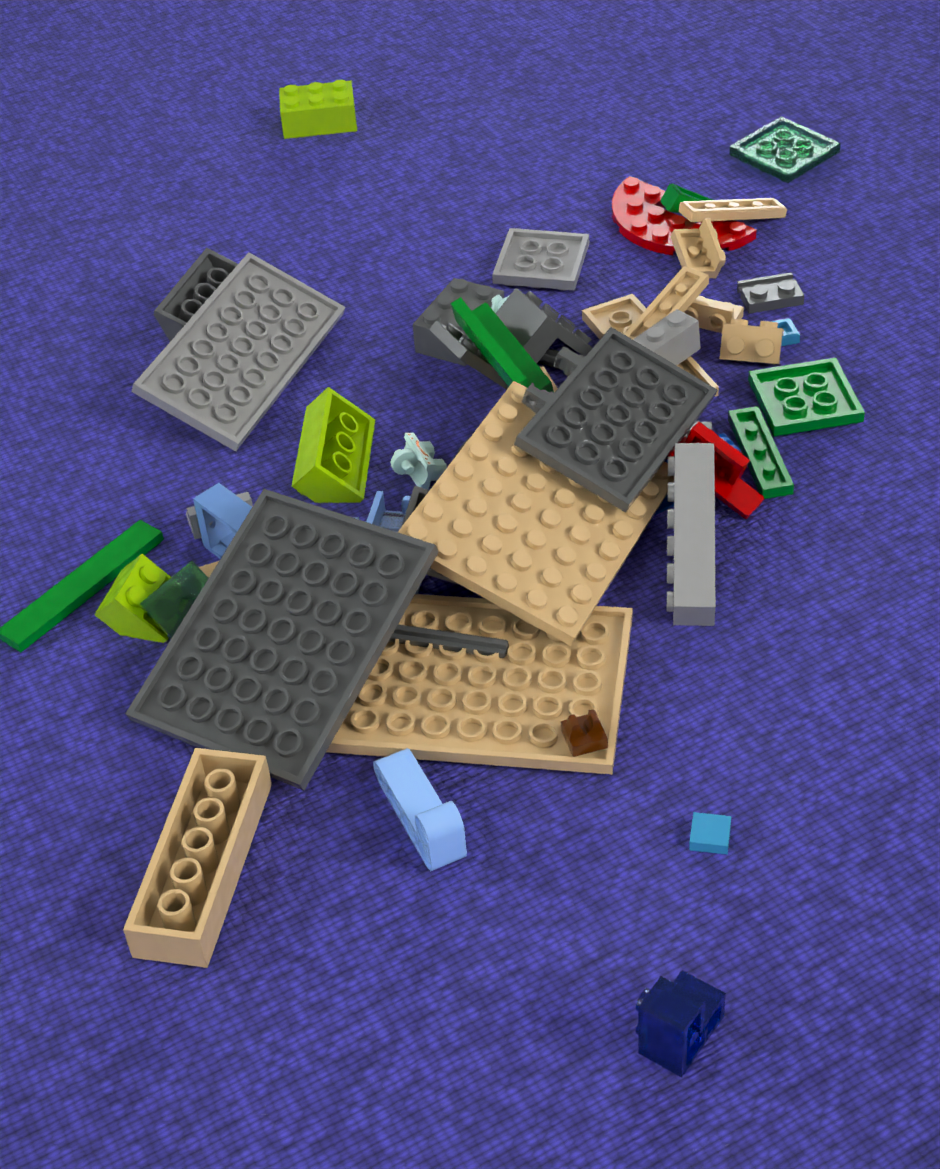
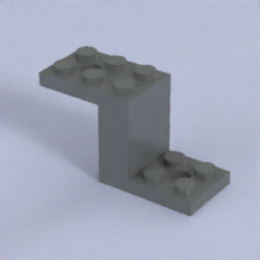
(528, 322)

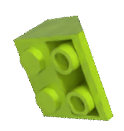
(122, 603)

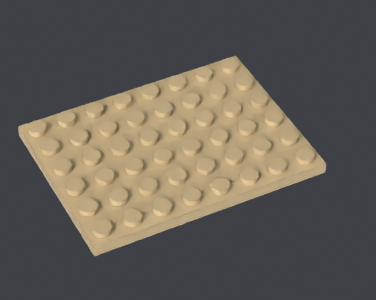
(525, 529)
(491, 706)

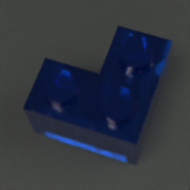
(677, 1020)

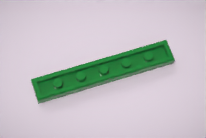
(79, 586)

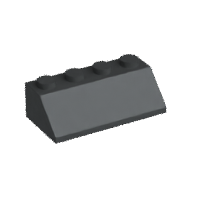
(192, 291)

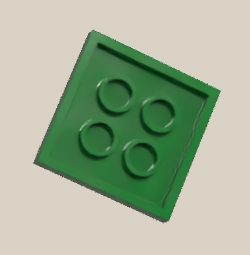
(805, 396)

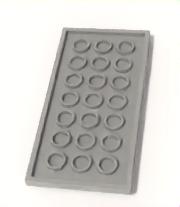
(239, 351)

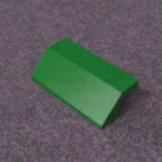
(499, 346)

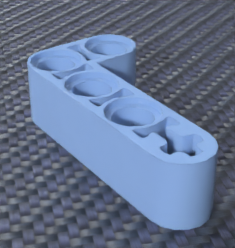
(432, 826)

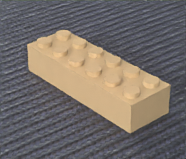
(198, 858)

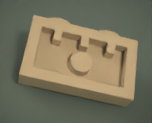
(713, 313)

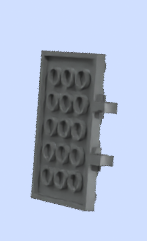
(613, 417)

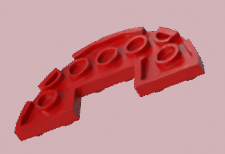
(645, 223)

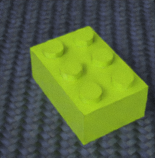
(317, 109)

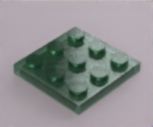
(784, 149)

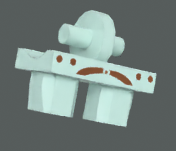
(418, 461)

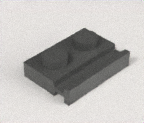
(770, 292)

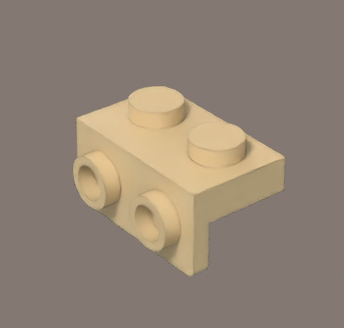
(699, 248)
(751, 343)

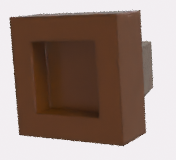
(584, 733)

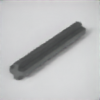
(450, 640)

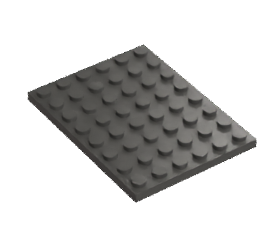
(283, 635)

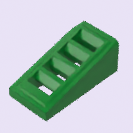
(675, 194)

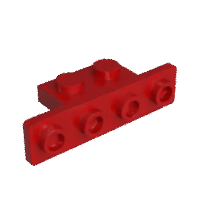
(728, 469)

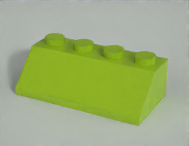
(333, 450)

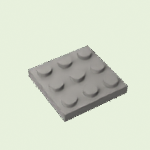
(541, 259)

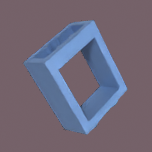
(225, 511)

